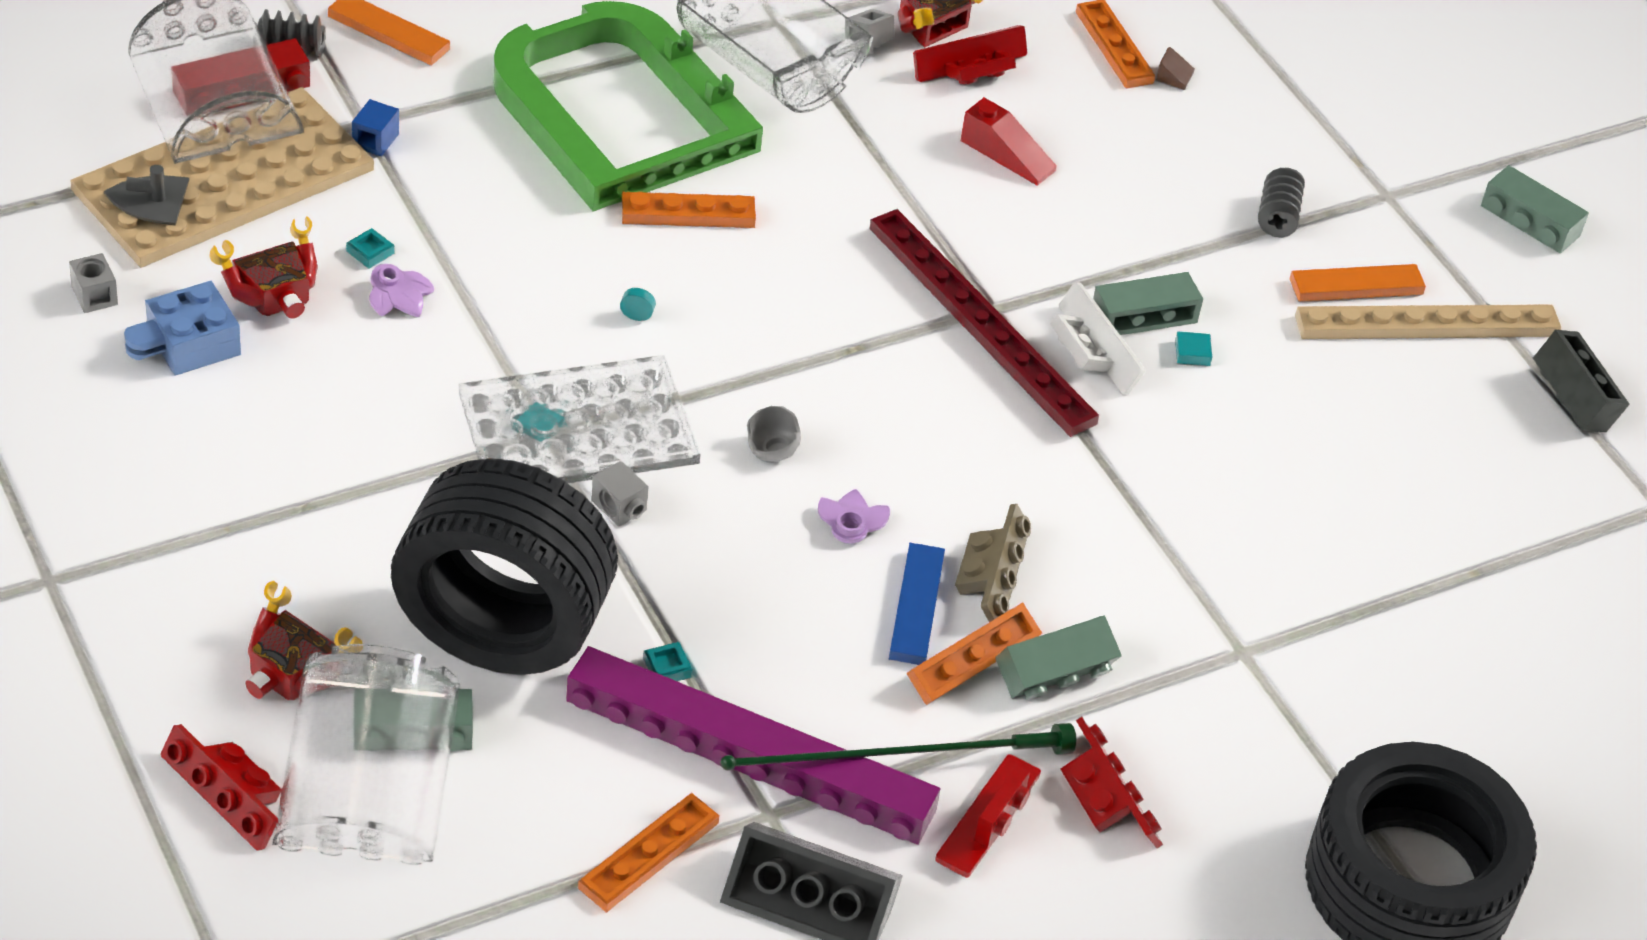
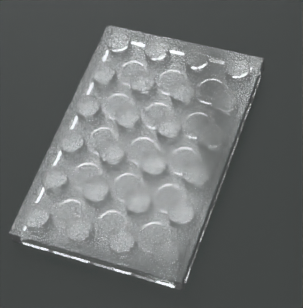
(583, 418)

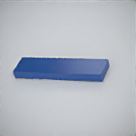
(917, 604)

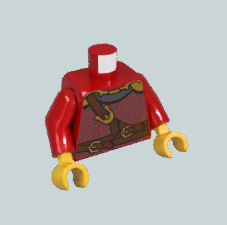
(934, 19)
(274, 277)
(282, 646)

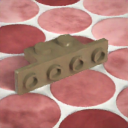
(993, 562)

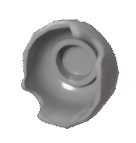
(773, 433)

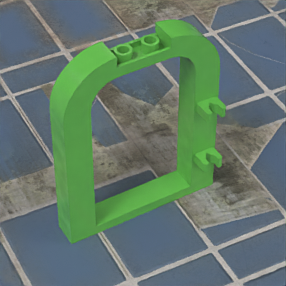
(670, 56)

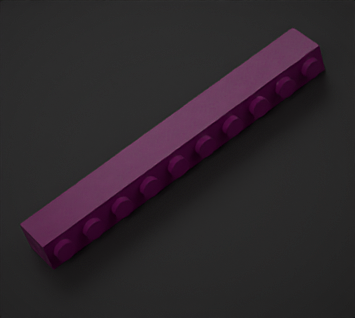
(718, 728)

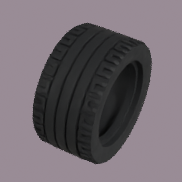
(526, 521)
(1436, 793)

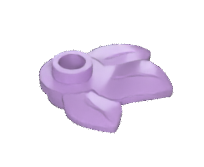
(401, 291)
(852, 517)

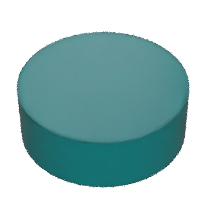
(637, 304)

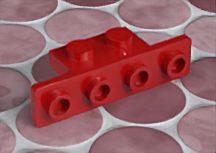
(973, 56)
(227, 782)
(1102, 790)
(988, 815)

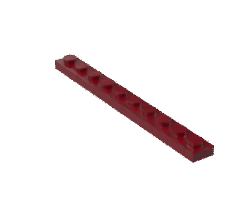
(984, 323)

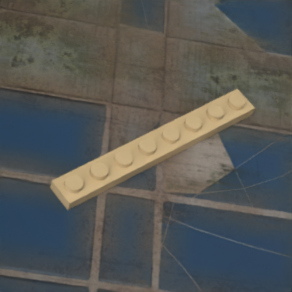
(1426, 321)

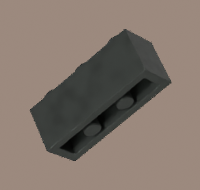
(1580, 381)

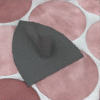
(150, 197)

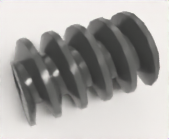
(307, 34)
(1281, 202)

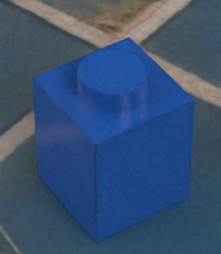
(376, 127)

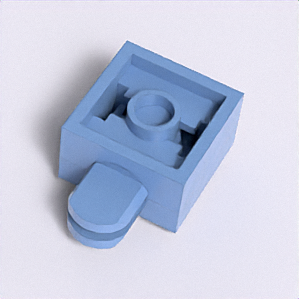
(187, 328)

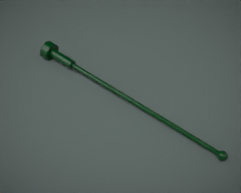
(1061, 739)

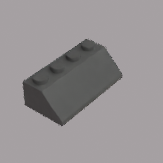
(809, 886)

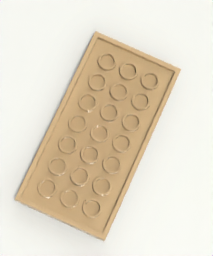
(229, 185)

